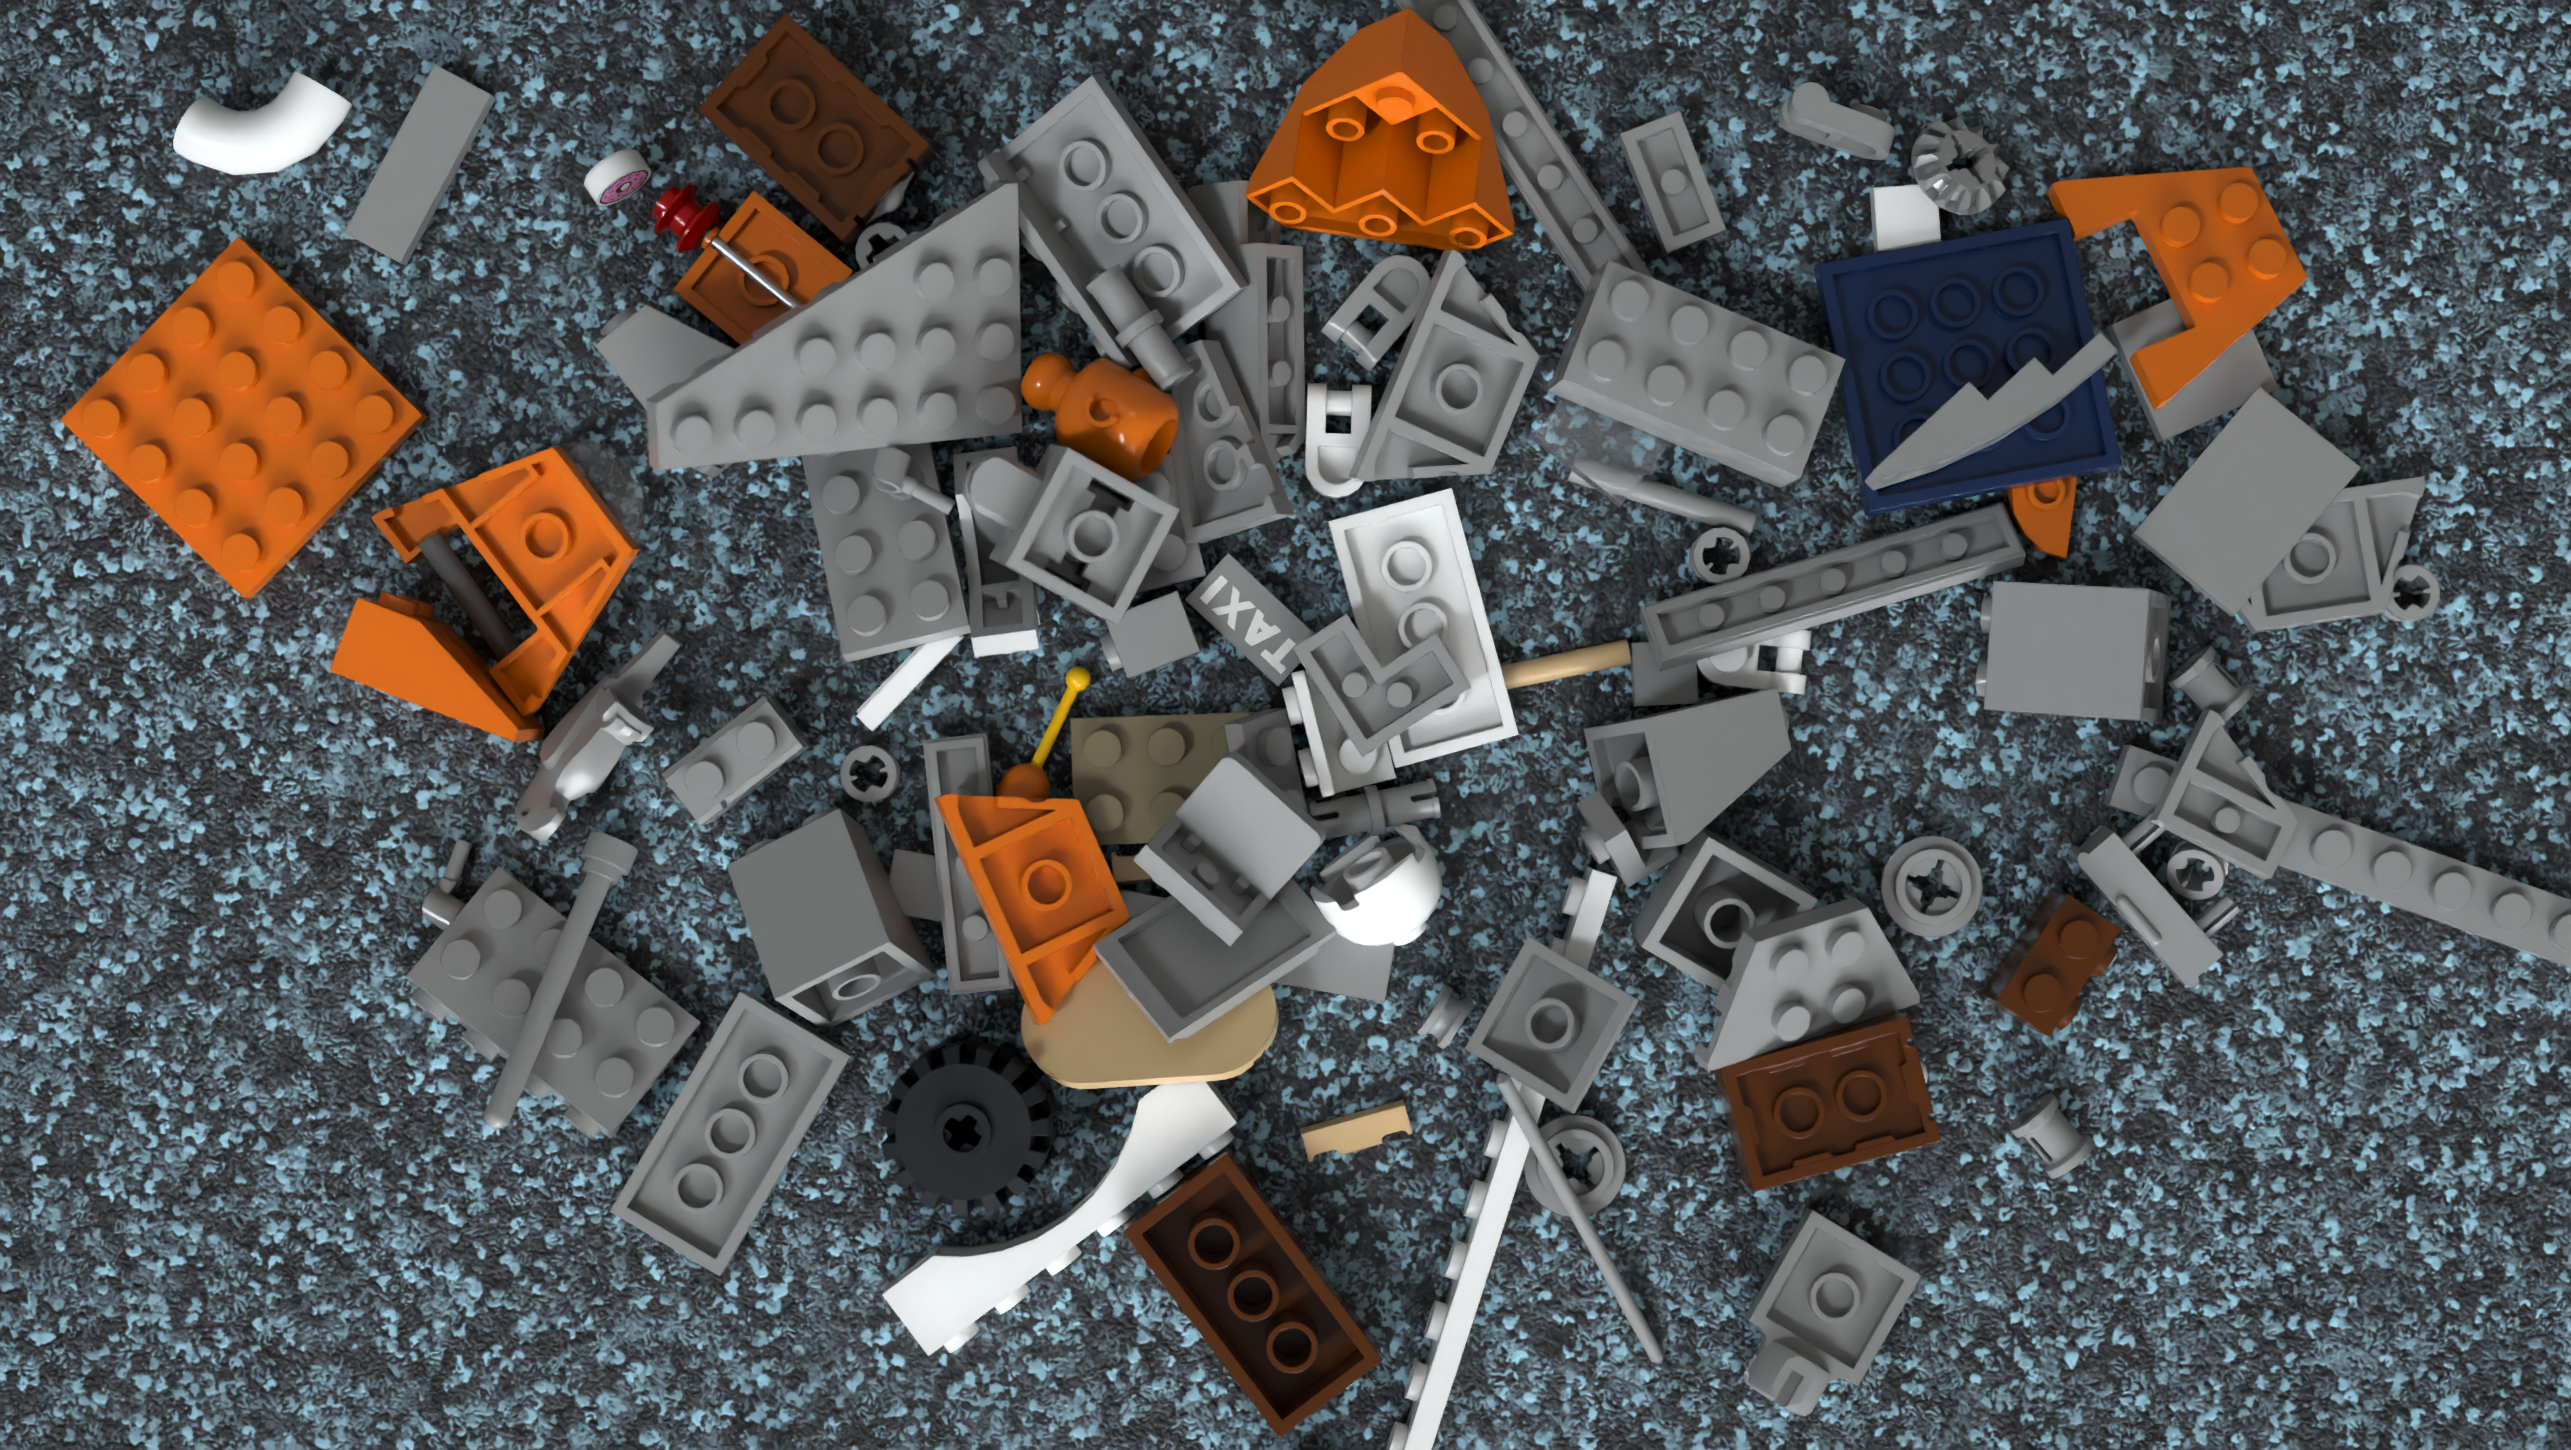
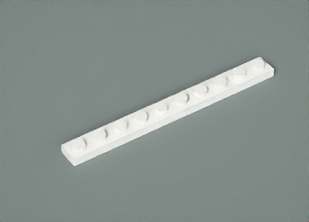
(1489, 1204)

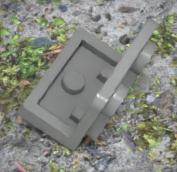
(1231, 847)

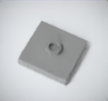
(2213, 393)

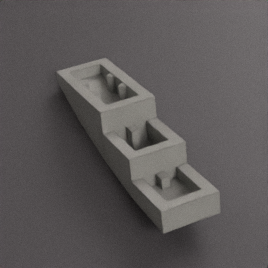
(1973, 422)

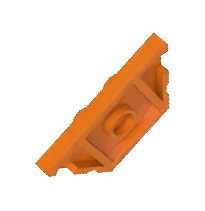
(1038, 887)

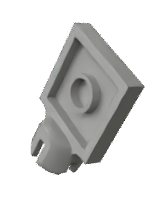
(1823, 1313)

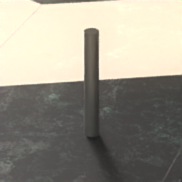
(468, 593)

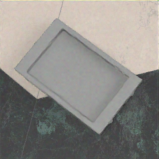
(1191, 977)

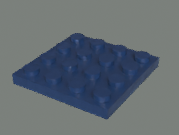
(1957, 314)

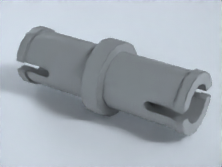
(1139, 328)
(1377, 809)

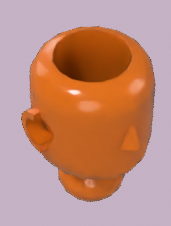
(1105, 412)

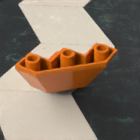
(1388, 146)

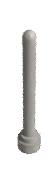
(604, 864)

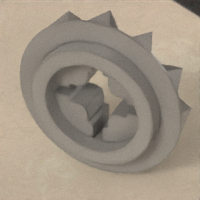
(1963, 189)
(1956, 871)
(1604, 1167)

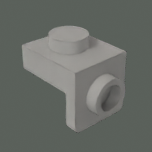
(1612, 841)

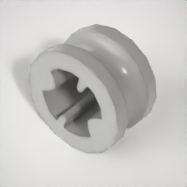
(1708, 540)
(2428, 591)
(874, 792)
(2191, 885)
(1444, 1016)

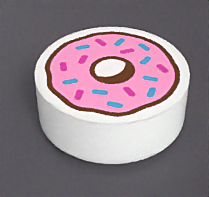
(617, 177)

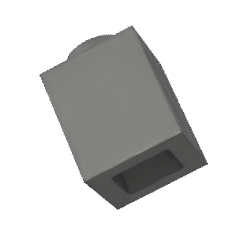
(1150, 637)

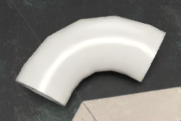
(261, 138)

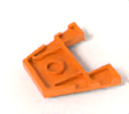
(2212, 248)
(545, 542)

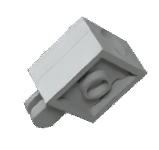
(1071, 526)

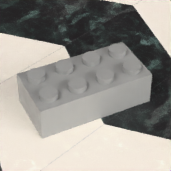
(1696, 374)

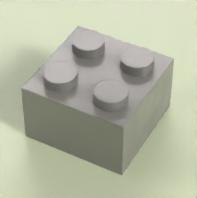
(1709, 901)

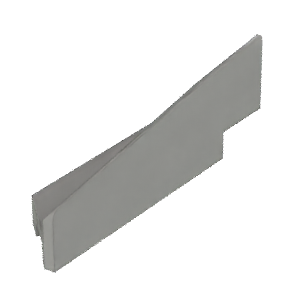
(1265, 321)

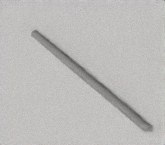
(1580, 1218)

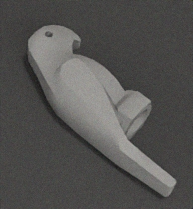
(591, 739)

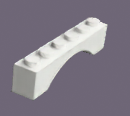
(960, 1284)

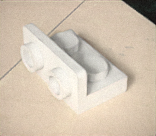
(1331, 755)

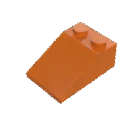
(426, 661)

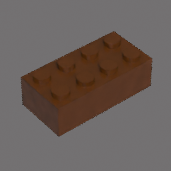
(1253, 1291)

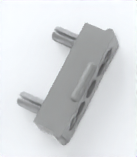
(2146, 904)

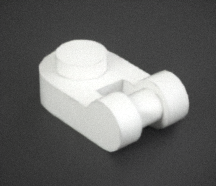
(1332, 455)
(1740, 665)

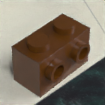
(2052, 963)

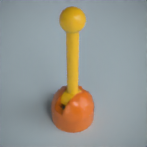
(1030, 779)

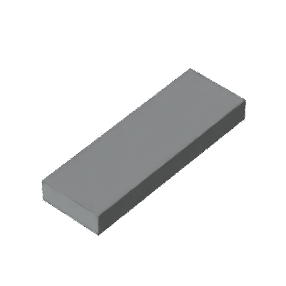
(420, 165)

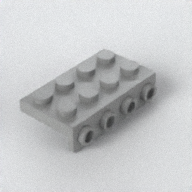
(1104, 199)
(608, 1031)

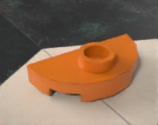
(2045, 514)

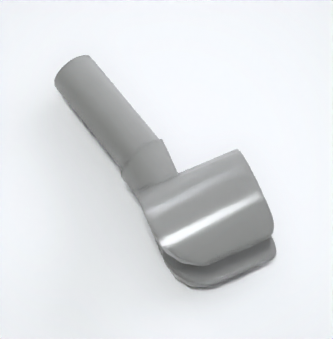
(890, 476)
(440, 905)

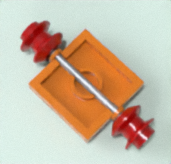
(748, 268)

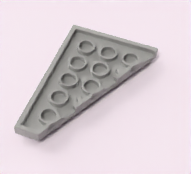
(884, 359)

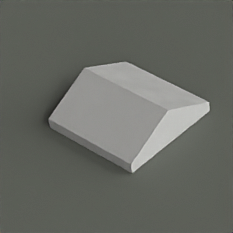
(1551, 1024)

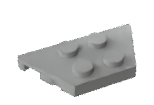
(1450, 385)
(2342, 562)
(1804, 982)

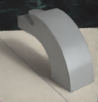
(1000, 600)

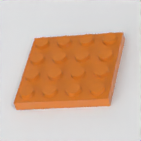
(244, 418)

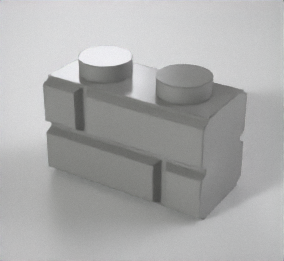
(736, 760)

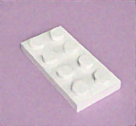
(1412, 579)

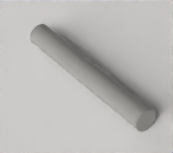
(1687, 504)

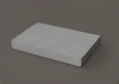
(2246, 501)

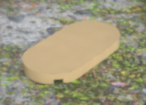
(1109, 1042)

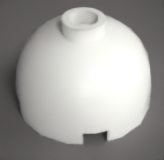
(1381, 889)

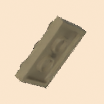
(1142, 769)

